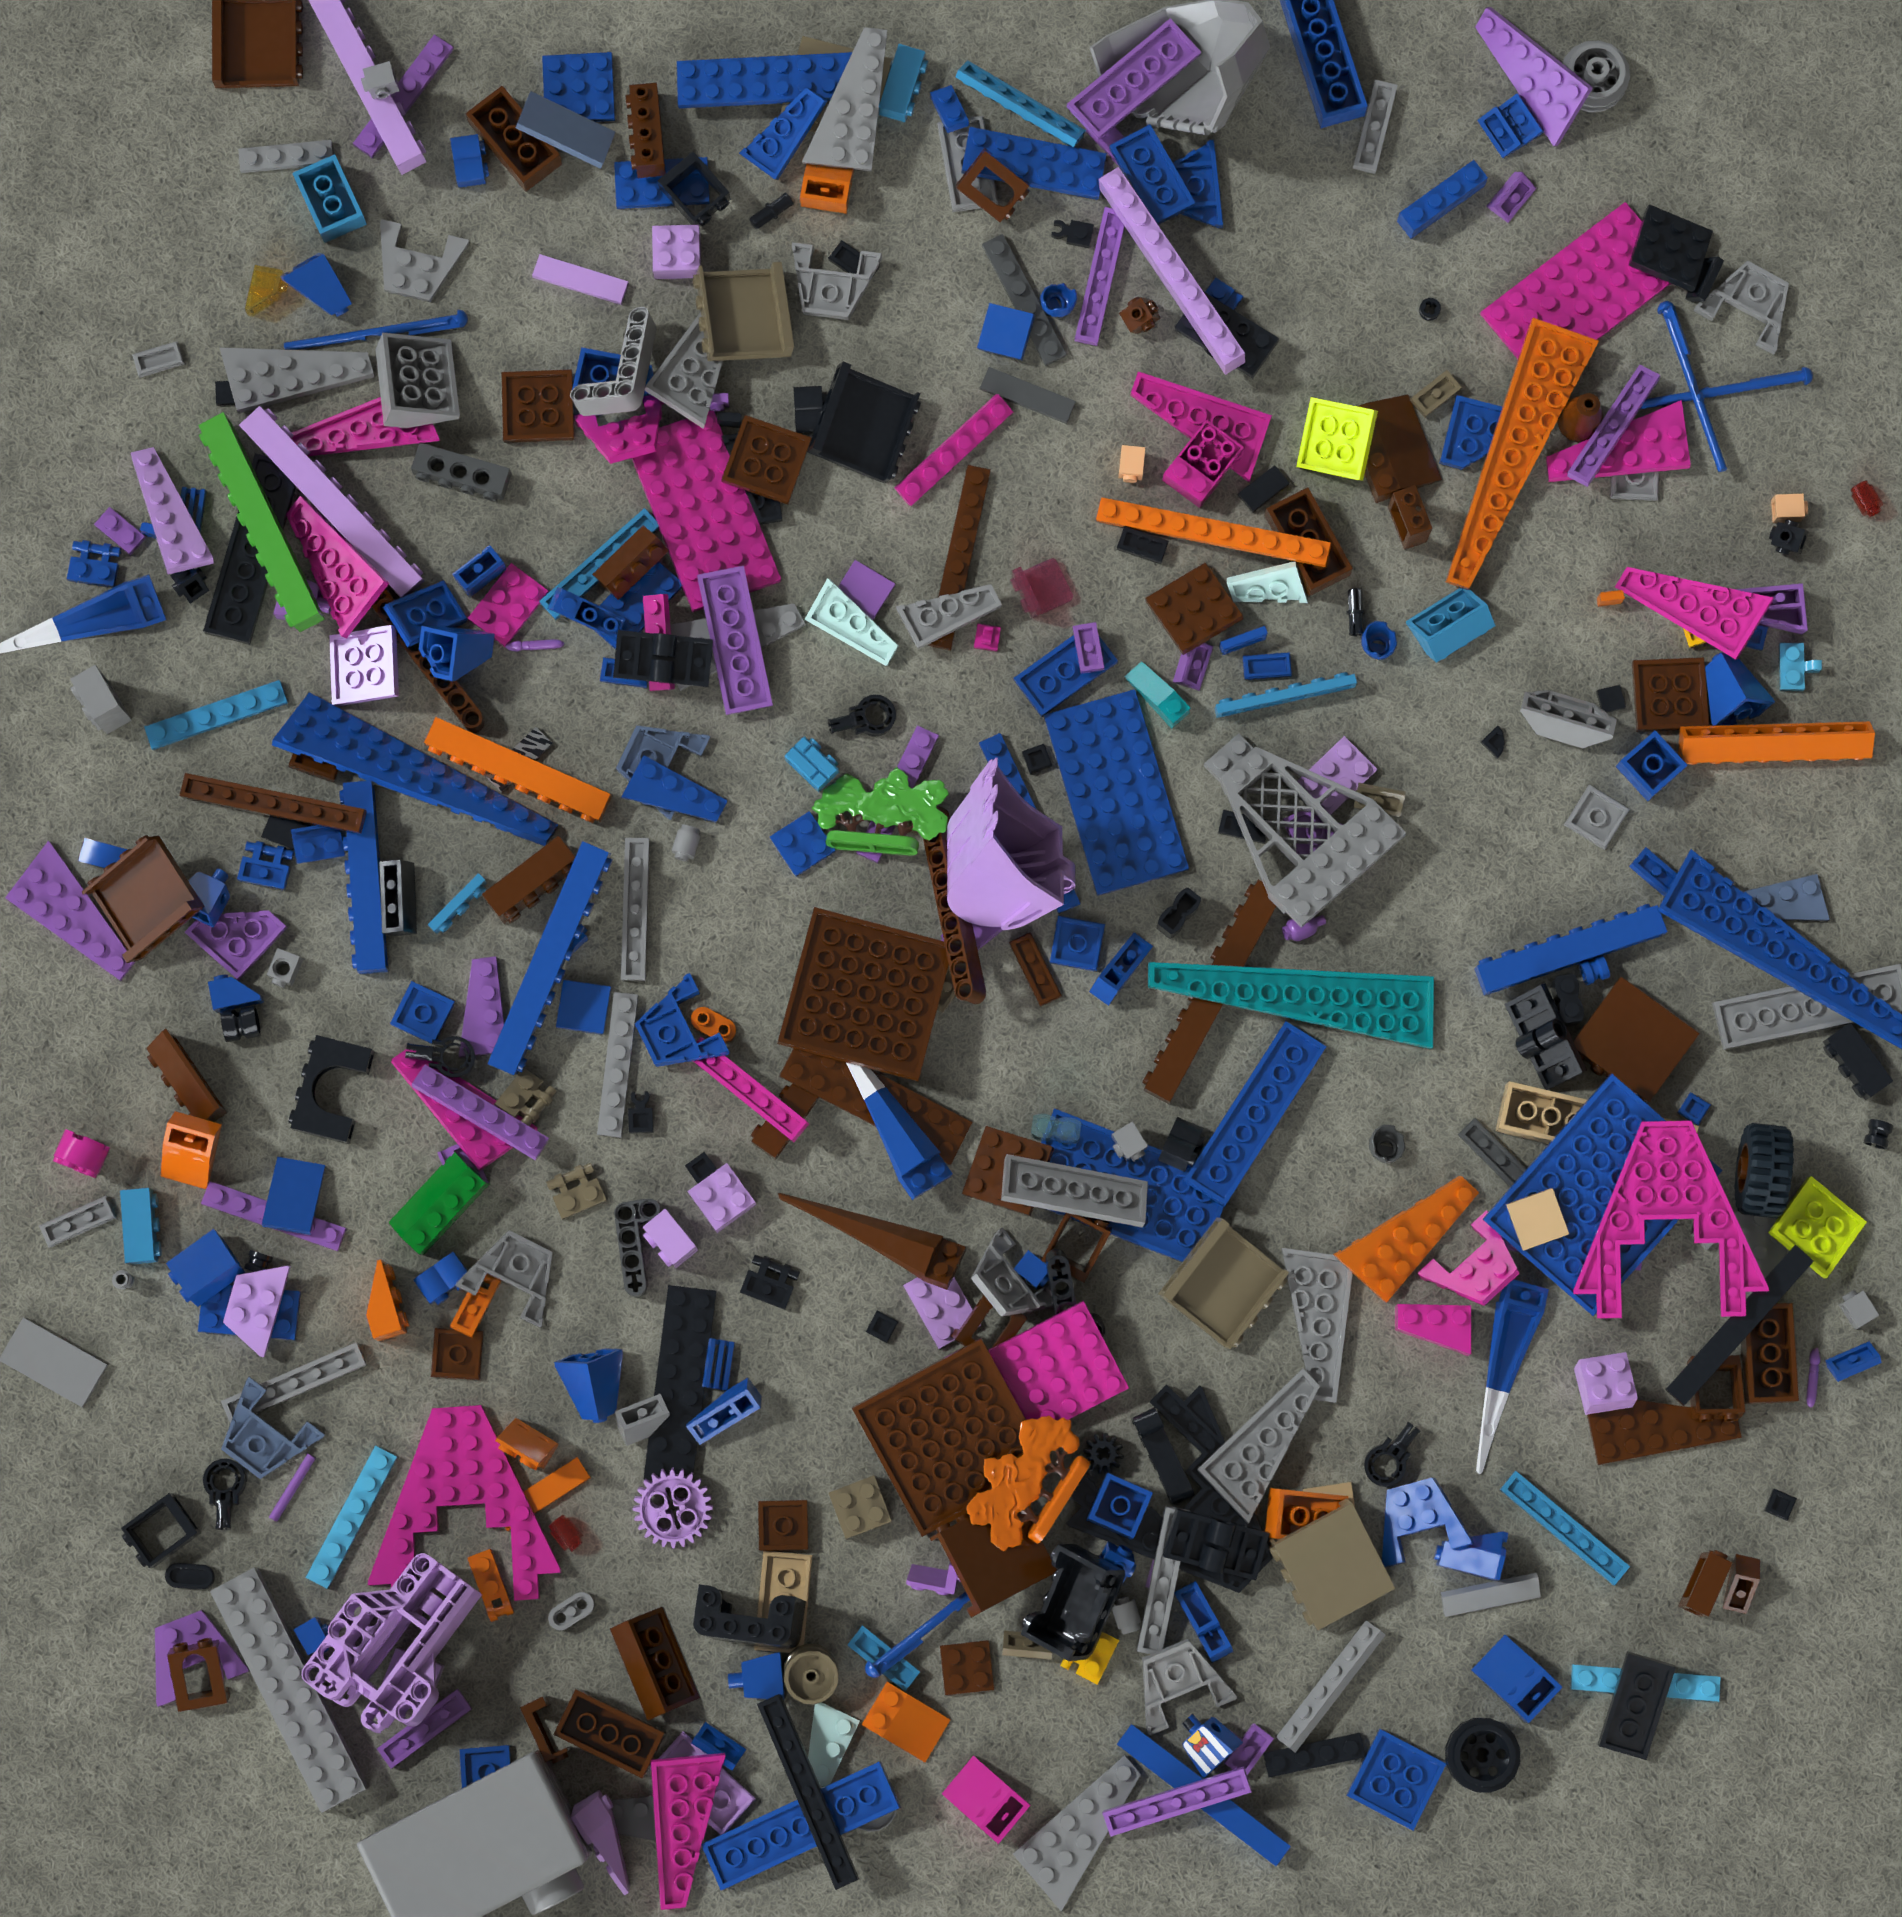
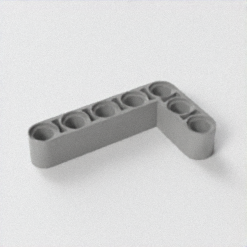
(628, 389)

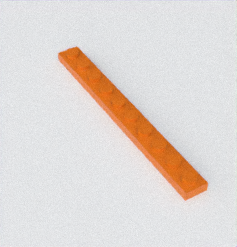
(1214, 532)

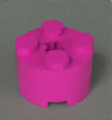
(80, 1153)

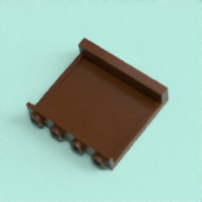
(256, 43)
(144, 896)
(1634, 1040)
(986, 1570)

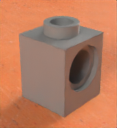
(283, 957)
(1858, 1308)

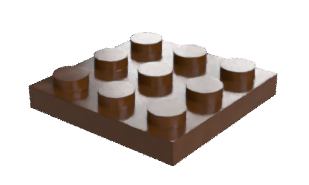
(537, 406)
(766, 459)
(1194, 608)
(1669, 694)
(988, 1166)

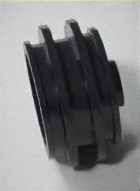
(1506, 1767)

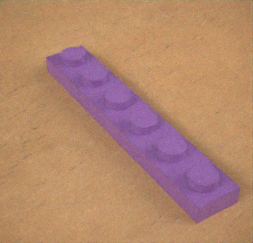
(410, 88)
(1100, 278)
(1613, 425)
(912, 764)
(480, 1112)
(253, 1210)
(1177, 1801)

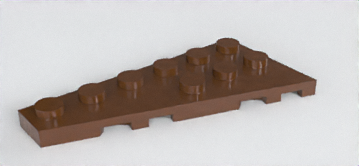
(1651, 1430)

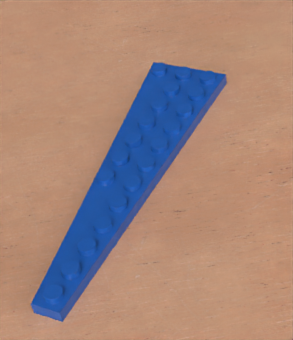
(356, 746)
(1735, 922)

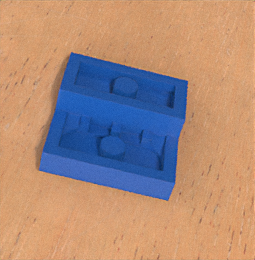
(1510, 125)

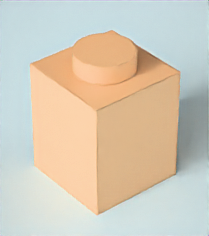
(1131, 463)
(1788, 507)

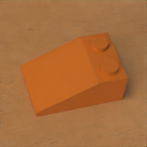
(1295, 1509)
(906, 1721)

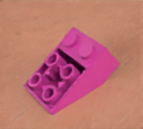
(1202, 463)
(986, 1799)

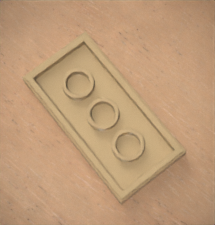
(783, 1575)

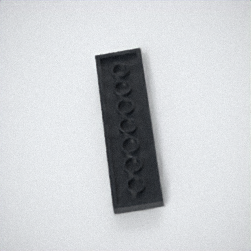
(242, 578)
(680, 1378)

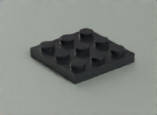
(1670, 248)

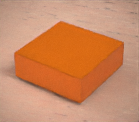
(1610, 598)

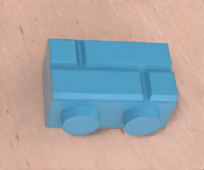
(811, 763)

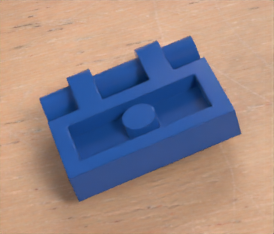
(93, 571)
(262, 872)

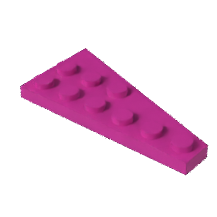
(1708, 611)

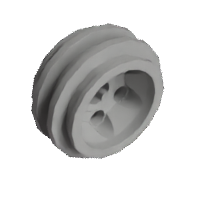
(1610, 64)

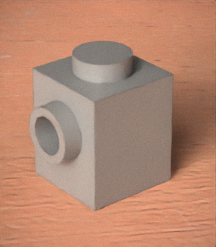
(380, 80)
(1129, 1142)

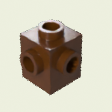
(1140, 315)

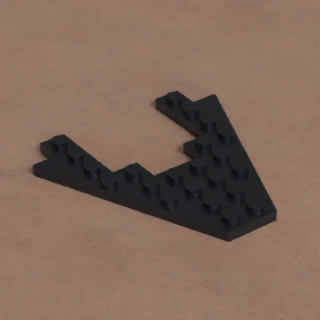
(1198, 1425)

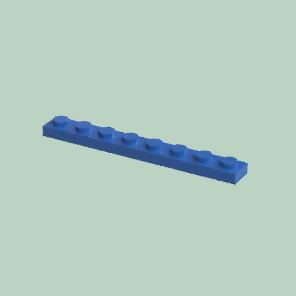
(996, 748)

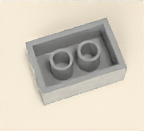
(99, 700)

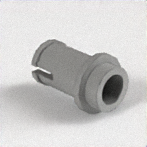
(117, 1277)

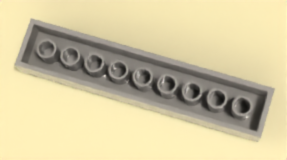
(294, 1704)

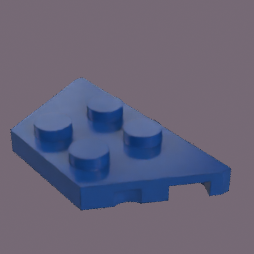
(1200, 176)

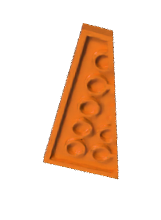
(1401, 1243)

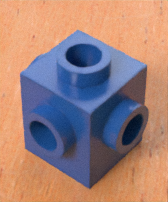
(1119, 1556)

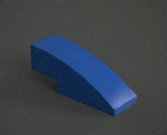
(1203, 1622)

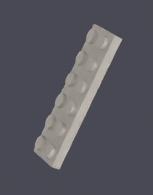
(1074, 1190)

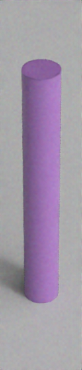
(292, 1487)

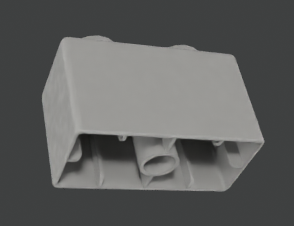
(482, 1848)

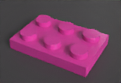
(508, 604)

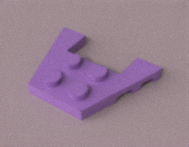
(190, 1630)

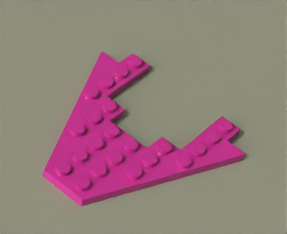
(1668, 1179)
(456, 1467)

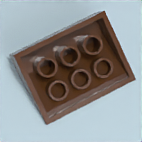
(1398, 450)

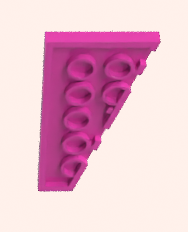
(1189, 408)
(359, 430)
(1648, 445)
(339, 569)
(475, 1142)
(682, 1807)

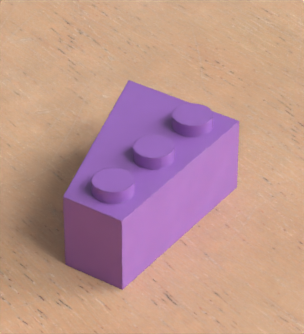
(1787, 609)

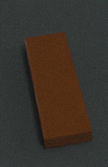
(1035, 969)

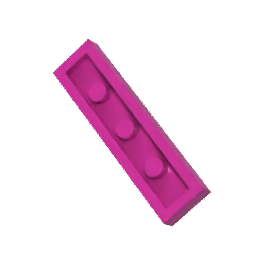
(657, 621)

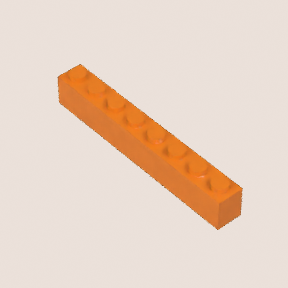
(1776, 742)
(517, 769)

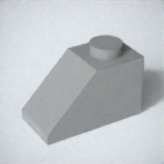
(641, 1419)

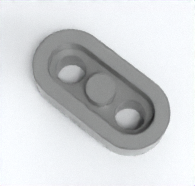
(571, 1610)

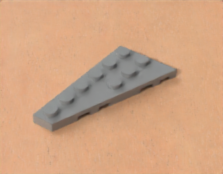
(850, 121)
(279, 375)
(687, 377)
(771, 625)
(1320, 1305)
(1252, 1455)

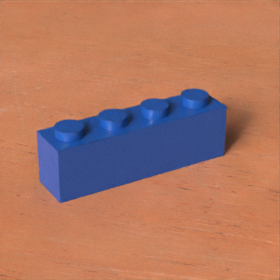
(1442, 199)

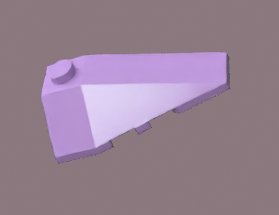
(597, 1826)

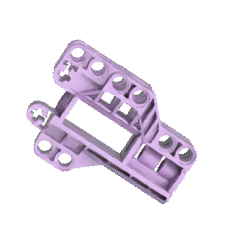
(396, 1608)

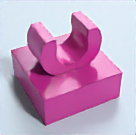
(987, 637)

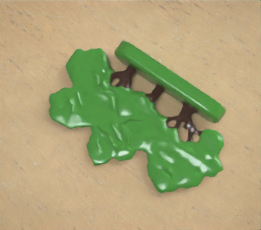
(887, 805)

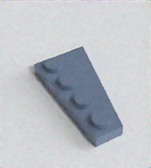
(1793, 899)

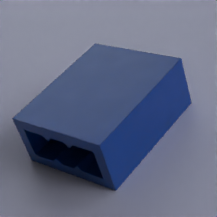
(204, 1268)

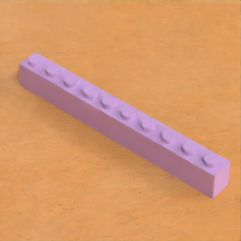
(354, 57)
(1172, 271)
(328, 499)

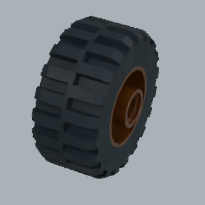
(1764, 1170)

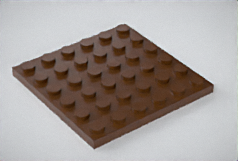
(865, 994)
(940, 1430)

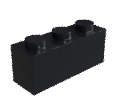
(398, 897)
(1857, 1062)

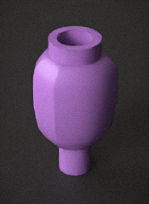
(1296, 933)

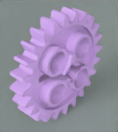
(651, 1513)

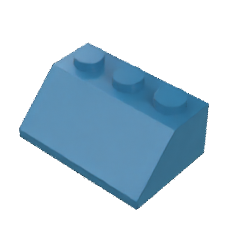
(1451, 623)

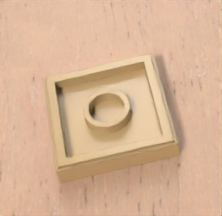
(1537, 1219)

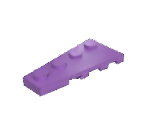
(483, 1008)

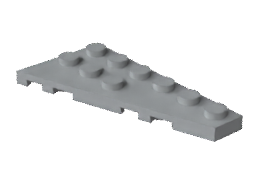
(1067, 1843)

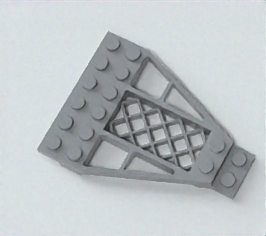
(1335, 863)

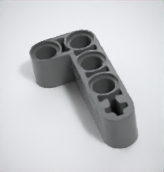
(635, 1248)

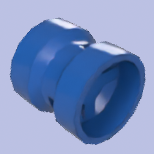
(1593, 970)

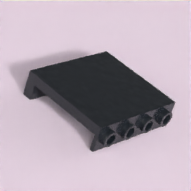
(864, 424)

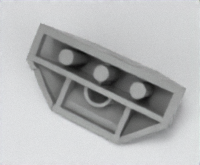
(1567, 718)

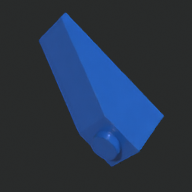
(1120, 969)
(725, 1411)

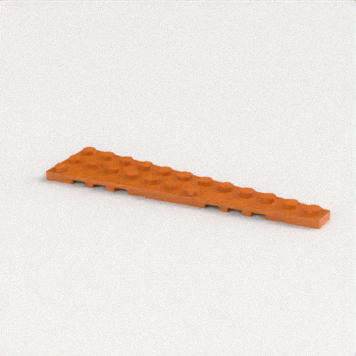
(1536, 396)

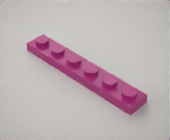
(953, 449)
(754, 1095)

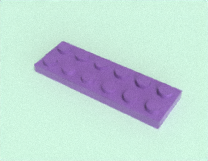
(1133, 79)
(735, 640)

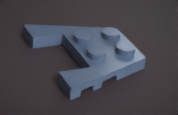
(659, 746)
(256, 1442)

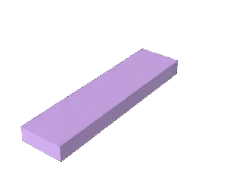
(580, 279)

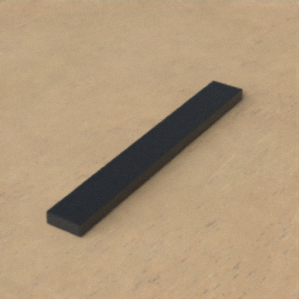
(1738, 1327)
(808, 1791)

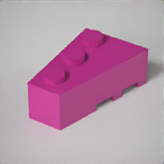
(1438, 1324)

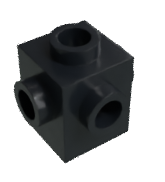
(1794, 543)
(190, 584)

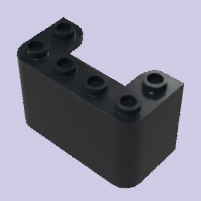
(1076, 1604)
(780, 1630)

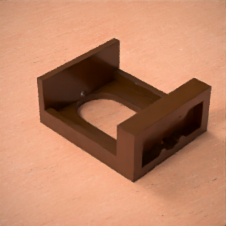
(1018, 185)
(965, 1333)
(209, 1651)
(538, 1731)

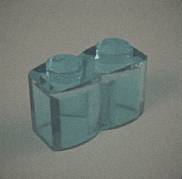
(1063, 1130)

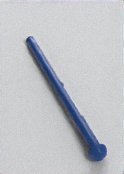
(414, 328)
(1679, 341)
(1804, 375)
(913, 1640)

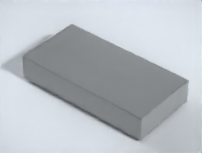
(158, 359)

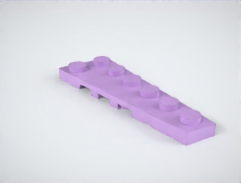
(173, 526)

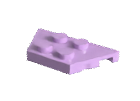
(256, 1305)

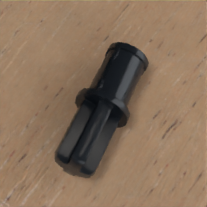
(771, 211)
(1355, 612)

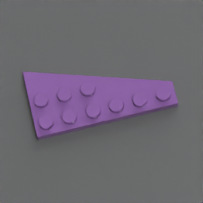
(1542, 81)
(56, 901)

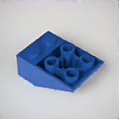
(1516, 1679)

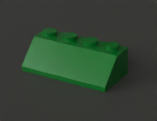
(438, 1204)

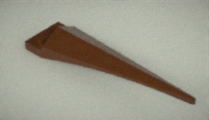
(915, 1250)

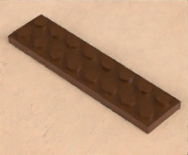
(835, 1084)

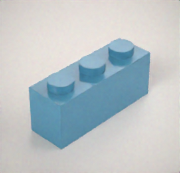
(903, 83)
(140, 1226)

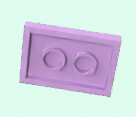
(1342, 765)
(939, 1308)

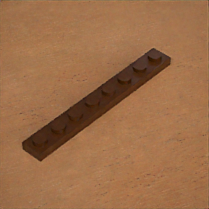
(963, 539)
(273, 803)

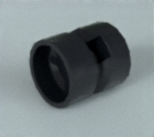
(240, 1024)

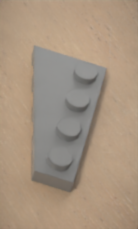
(943, 615)

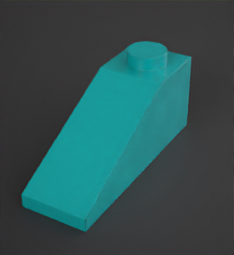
(1158, 694)

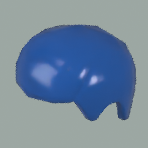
(1061, 292)
(1378, 632)

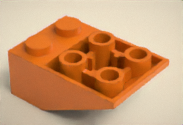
(826, 188)
(189, 1149)
(383, 1309)
(528, 1443)

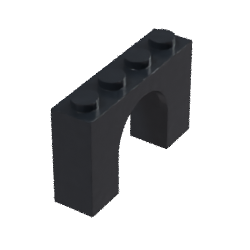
(325, 1056)

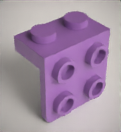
(935, 1579)

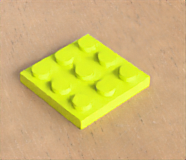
(1337, 438)
(1818, 1226)

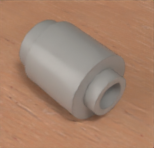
(686, 843)
(1126, 1615)

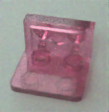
(1041, 587)

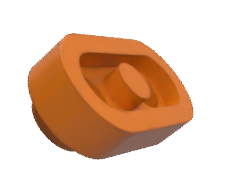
(713, 1023)

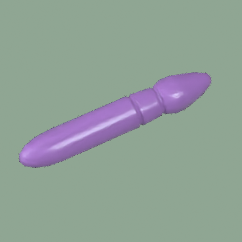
(534, 645)
(1814, 1360)

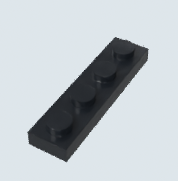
(1314, 1755)

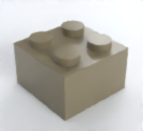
(860, 1507)

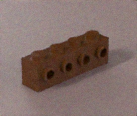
(647, 130)

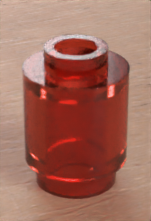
(1866, 499)
(566, 1533)

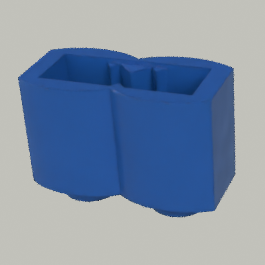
(468, 161)
(441, 1278)

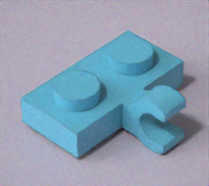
(1793, 666)

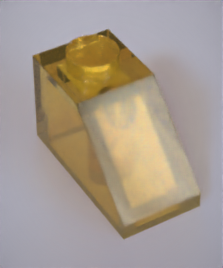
(264, 289)

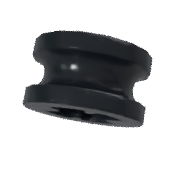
(1429, 317)

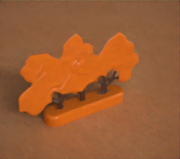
(1019, 1483)

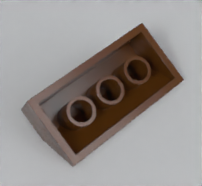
(184, 1077)
(654, 1663)

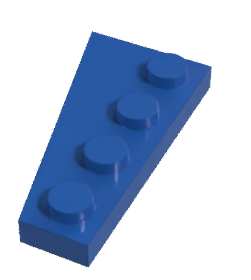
(780, 140)
(666, 789)

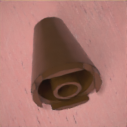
(1580, 417)

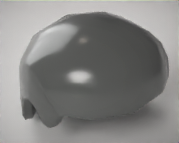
(1384, 1153)

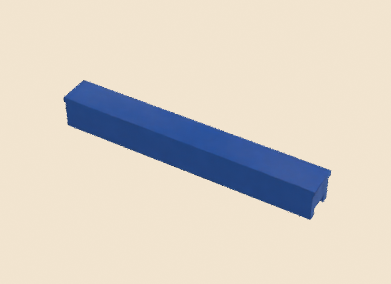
(1224, 1812)

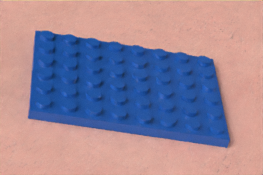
(1583, 1172)

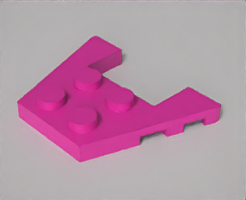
(626, 437)
(1482, 1273)

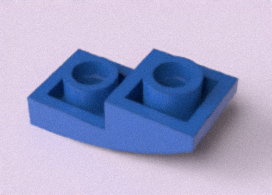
(99, 853)

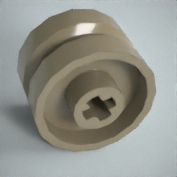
(803, 1686)

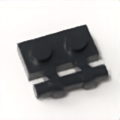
(768, 1289)

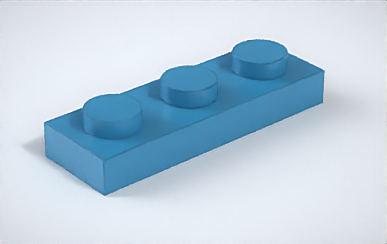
(458, 904)
(872, 1648)

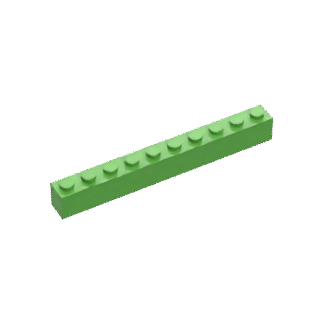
(261, 522)

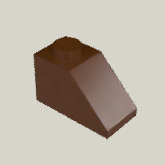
(1742, 1583)

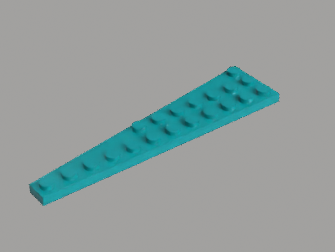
(1361, 1003)

